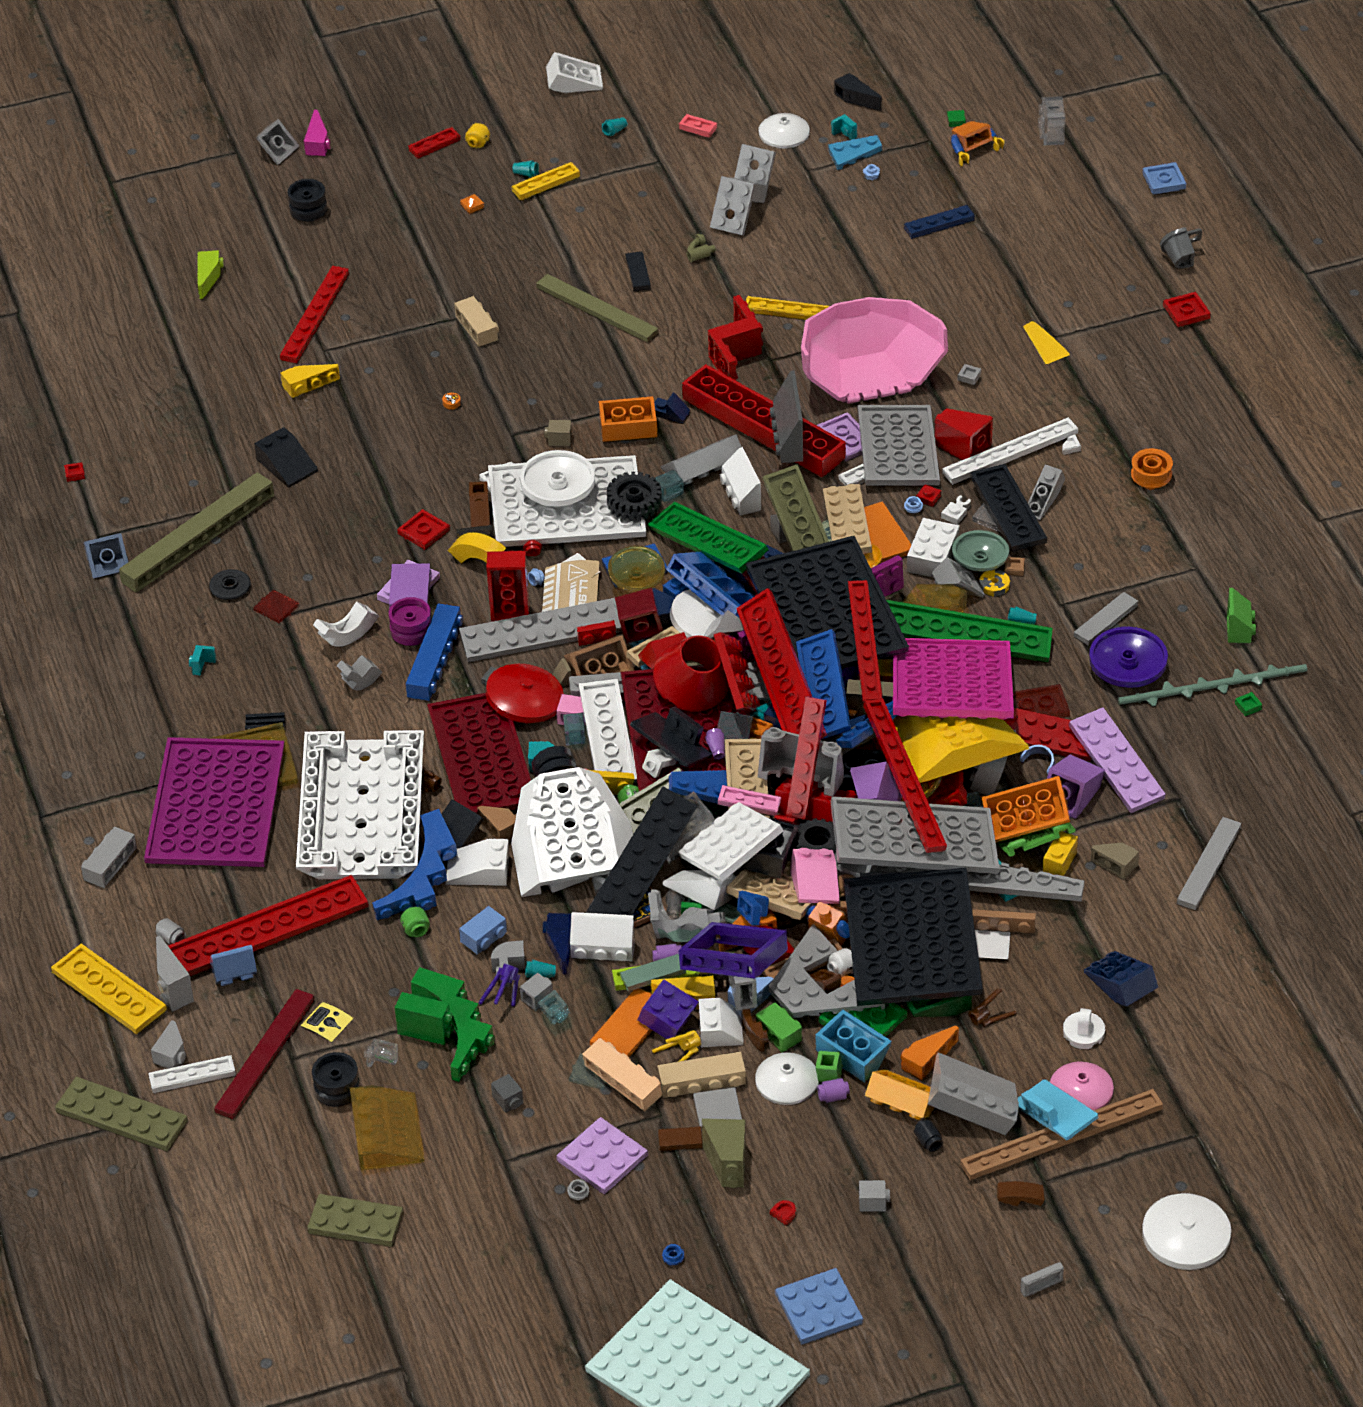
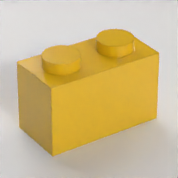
(1060, 854)

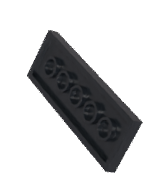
(1008, 507)

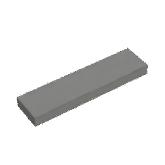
(1106, 618)

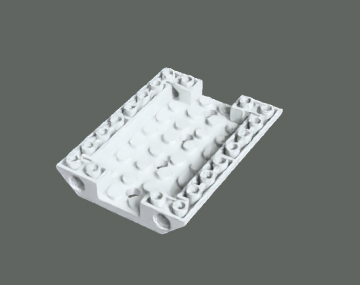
(334, 807)

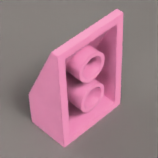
(814, 876)

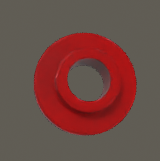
(532, 548)

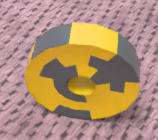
(994, 582)

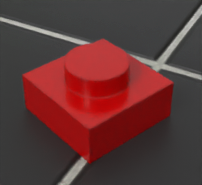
(929, 495)

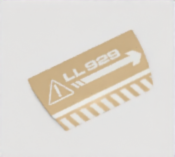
(565, 576)

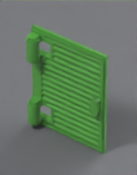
(1034, 839)

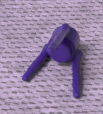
(508, 974)

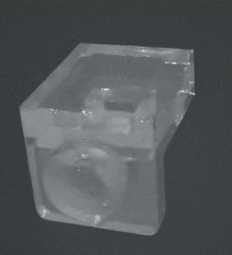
(381, 1051)

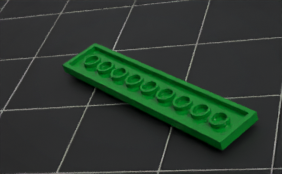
(926, 622)

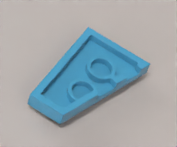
(850, 150)

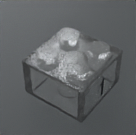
(1051, 121)

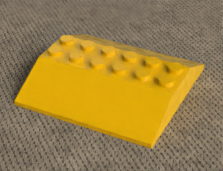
(955, 743)

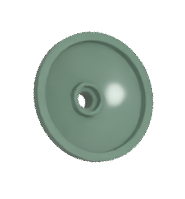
(980, 550)

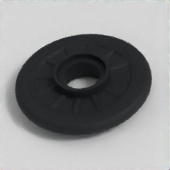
(220, 590)

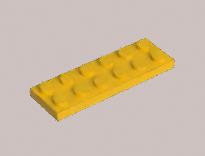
(109, 988)

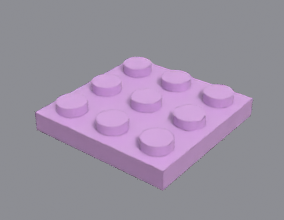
(602, 1155)

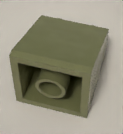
(726, 1149)

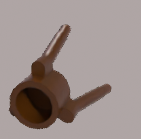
(430, 781)
(981, 1012)

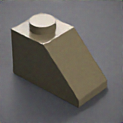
(1115, 858)

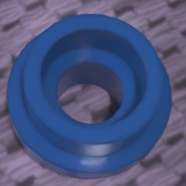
(671, 1250)

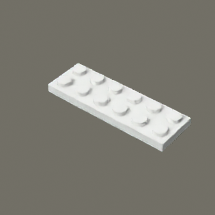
(606, 726)

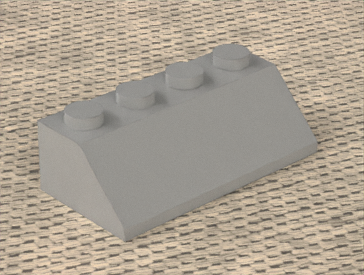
(704, 459)

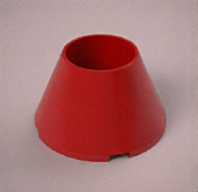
(687, 687)

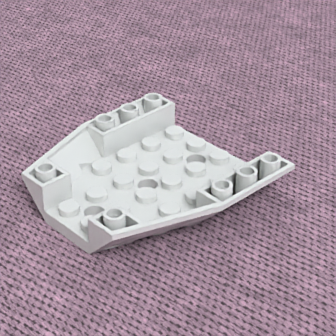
(546, 846)

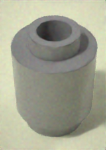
(170, 931)

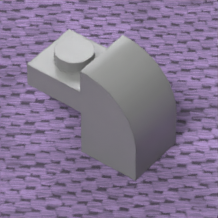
(360, 674)
(508, 953)

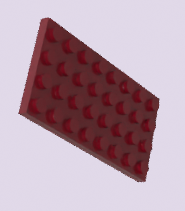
(479, 752)

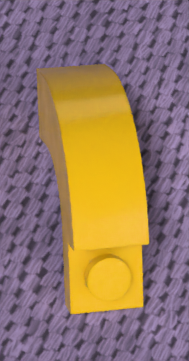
(474, 546)

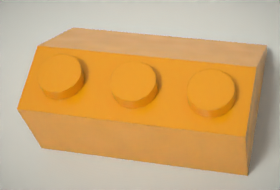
(899, 1093)

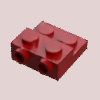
(950, 791)

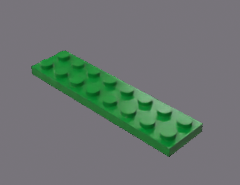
(707, 536)

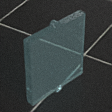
(735, 725)
(584, 1076)

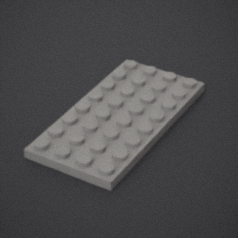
(886, 836)

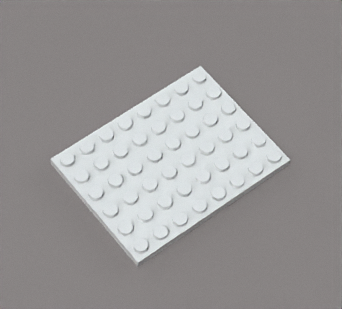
(522, 519)

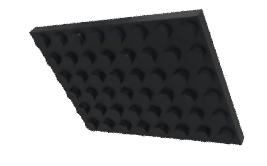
(814, 596)
(912, 936)

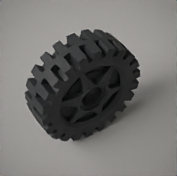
(634, 496)

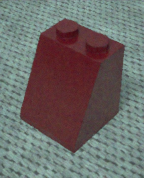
(638, 615)

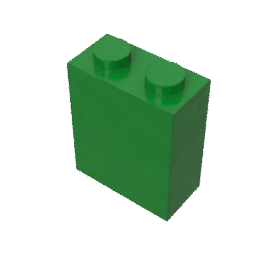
(423, 1018)

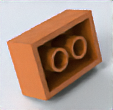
(628, 419)

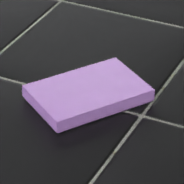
(846, 429)

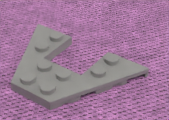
(797, 989)

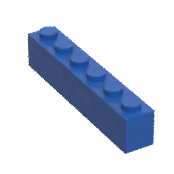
(434, 652)

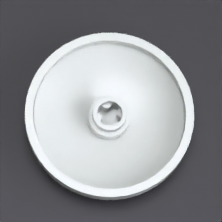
(557, 478)
(691, 614)
(1186, 1231)

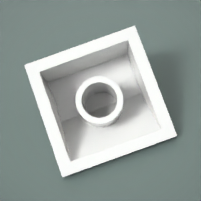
(719, 1023)

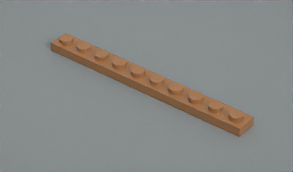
(986, 919)
(1047, 1140)

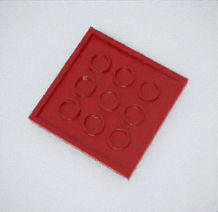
(736, 673)

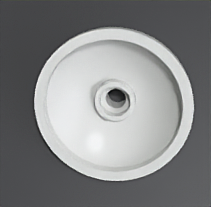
(784, 130)
(786, 1078)

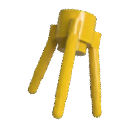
(687, 1041)

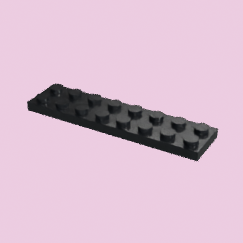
(644, 855)

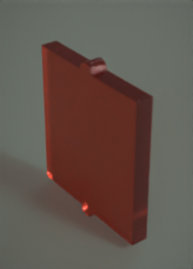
(276, 606)

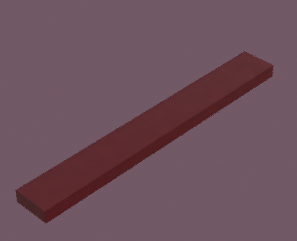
(264, 1054)

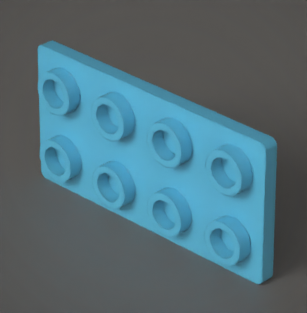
(1056, 1109)

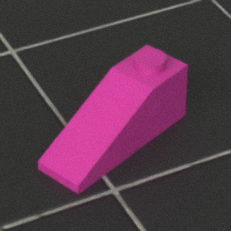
(316, 138)

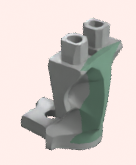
(686, 926)

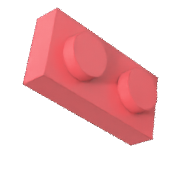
(698, 125)

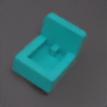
(200, 656)

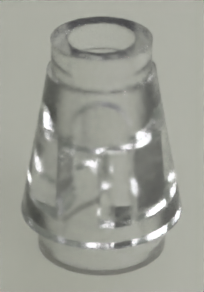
(673, 903)

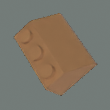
(600, 658)

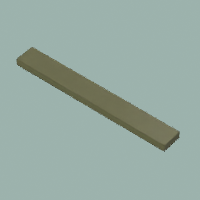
(597, 308)

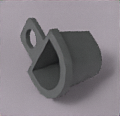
(1179, 247)

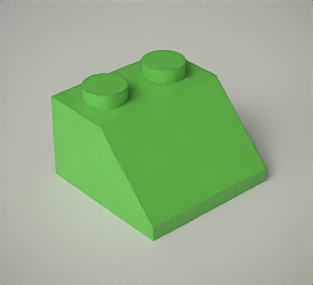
(1239, 618)

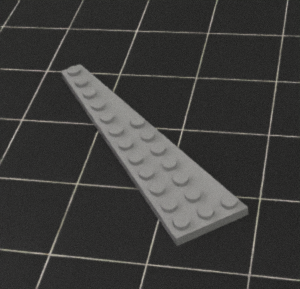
(1015, 882)

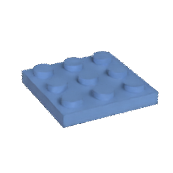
(818, 1306)

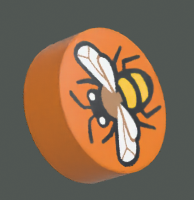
(451, 401)

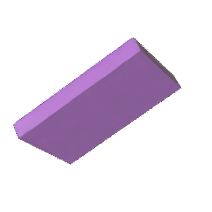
(409, 581)

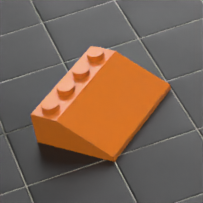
(1027, 808)

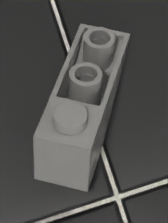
(1046, 490)

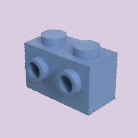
(483, 930)

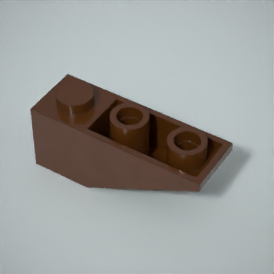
(479, 503)

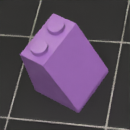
(875, 782)
(1079, 782)

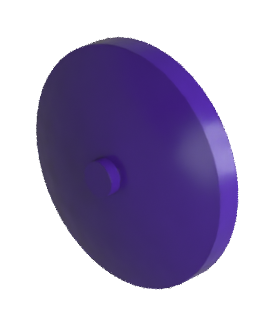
(1128, 657)

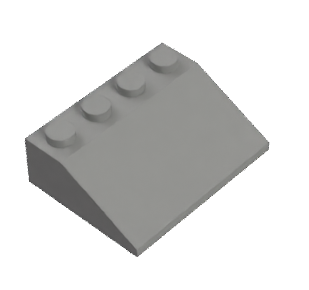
(973, 1094)

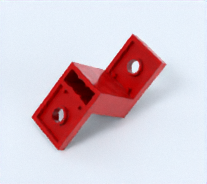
(735, 340)

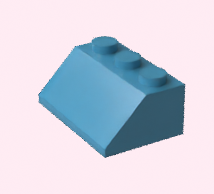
(859, 1045)

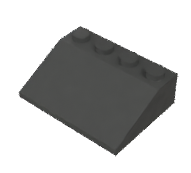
(788, 421)

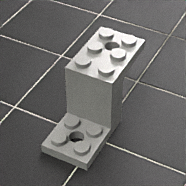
(741, 190)

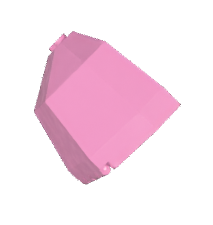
(871, 348)

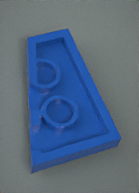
(704, 783)

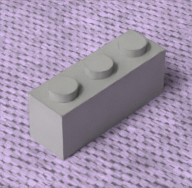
(108, 857)

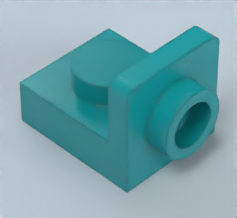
(844, 125)

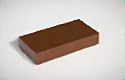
(680, 1138)

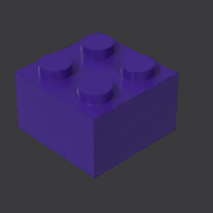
(667, 1010)

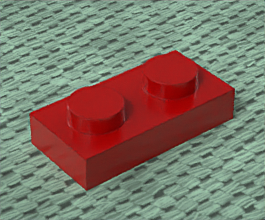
(596, 632)

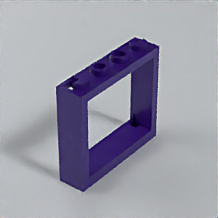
(697, 957)

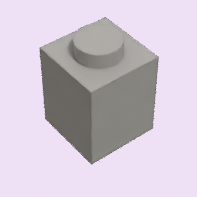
(535, 990)
(873, 1195)

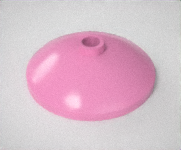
(1085, 1083)

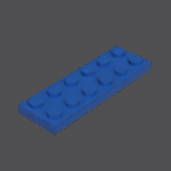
(823, 674)

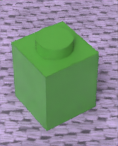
(828, 1066)

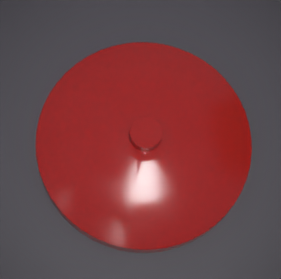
(524, 693)

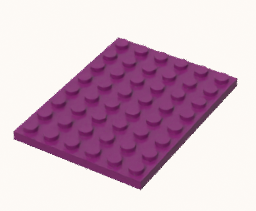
(215, 802)

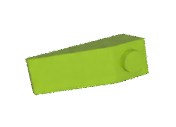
(208, 270)

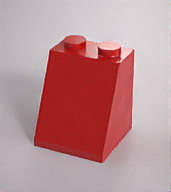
(963, 432)

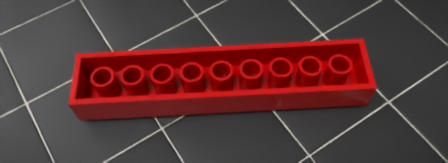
(751, 415)

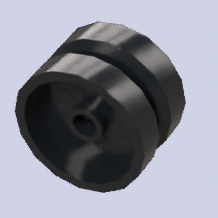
(307, 200)
(553, 759)
(333, 1077)

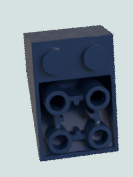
(1122, 977)

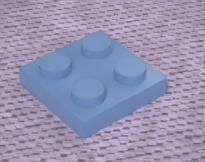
(1164, 178)

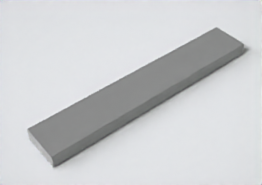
(1209, 863)

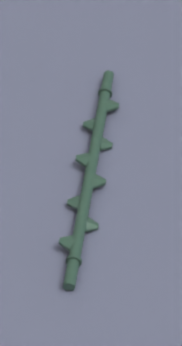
(1202, 684)

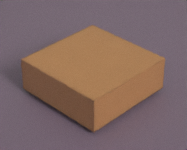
(1014, 566)

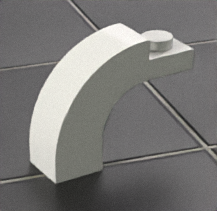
(348, 629)

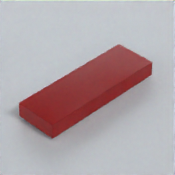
(434, 142)

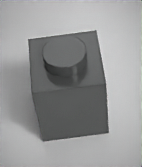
(507, 1093)

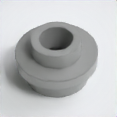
(578, 1189)

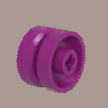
(409, 620)

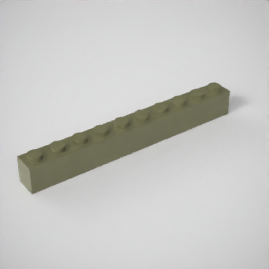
(196, 532)

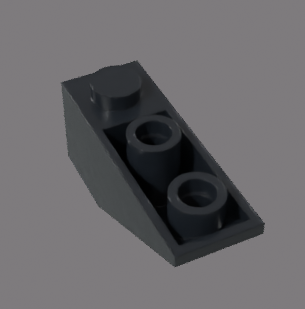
(856, 92)

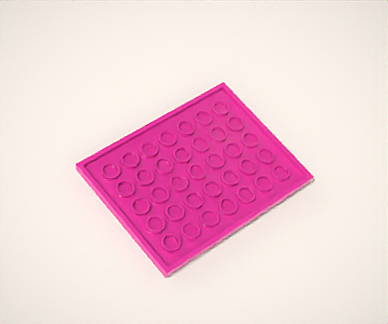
(953, 679)

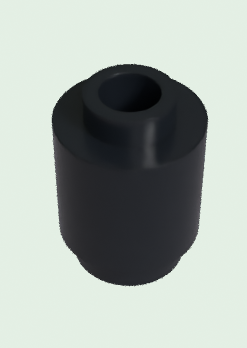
(928, 1135)

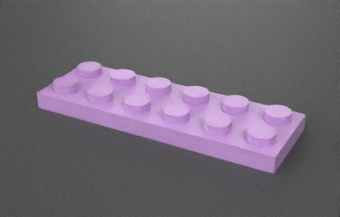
(1121, 763)

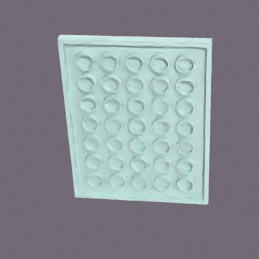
(693, 1356)

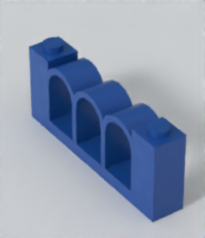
(708, 581)

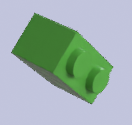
(780, 1027)

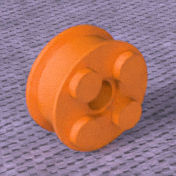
(1151, 468)

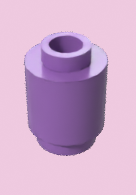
(665, 951)
(833, 1090)

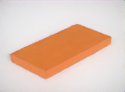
(886, 532)
(622, 1027)

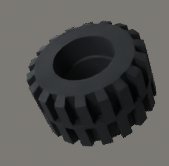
(816, 833)

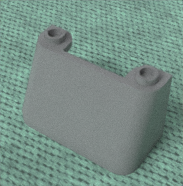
(779, 754)

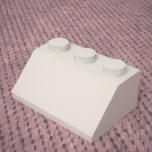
(741, 483)
(602, 936)

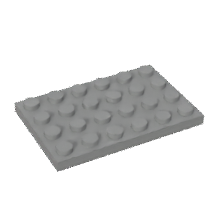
(898, 445)

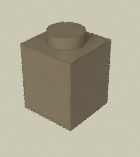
(559, 433)

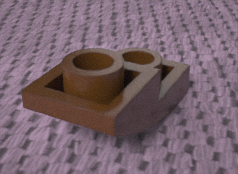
(754, 1030)
(1016, 1191)

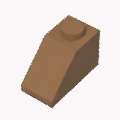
(498, 821)

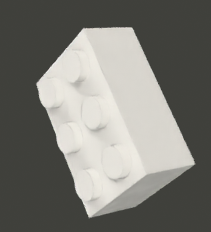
(931, 546)

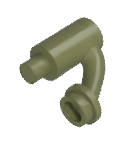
(700, 252)

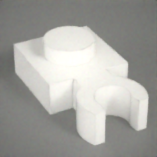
(956, 512)

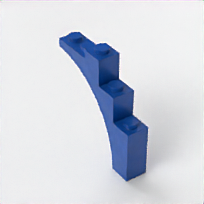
(418, 889)

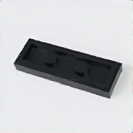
(638, 271)

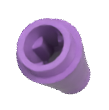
(716, 741)

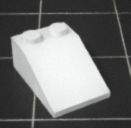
(572, 75)
(480, 864)
(701, 887)

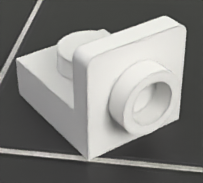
(657, 760)

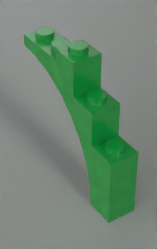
(471, 1033)

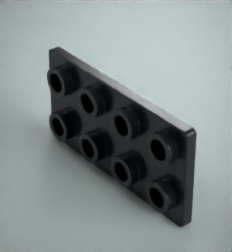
(675, 735)

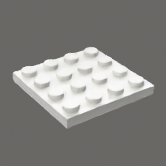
(730, 841)

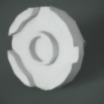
(1084, 1029)

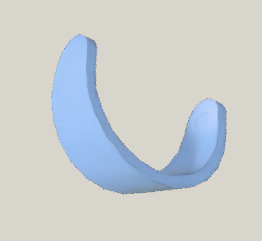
(1036, 749)

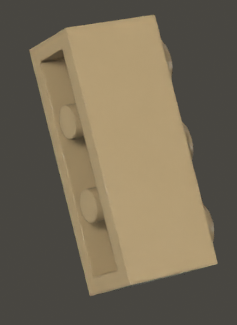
(476, 321)

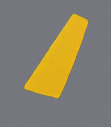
(1045, 344)

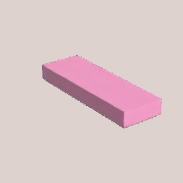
(756, 801)

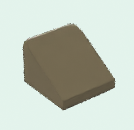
(562, 672)

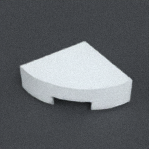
(1071, 445)

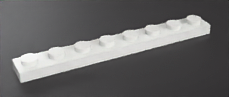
(1011, 450)

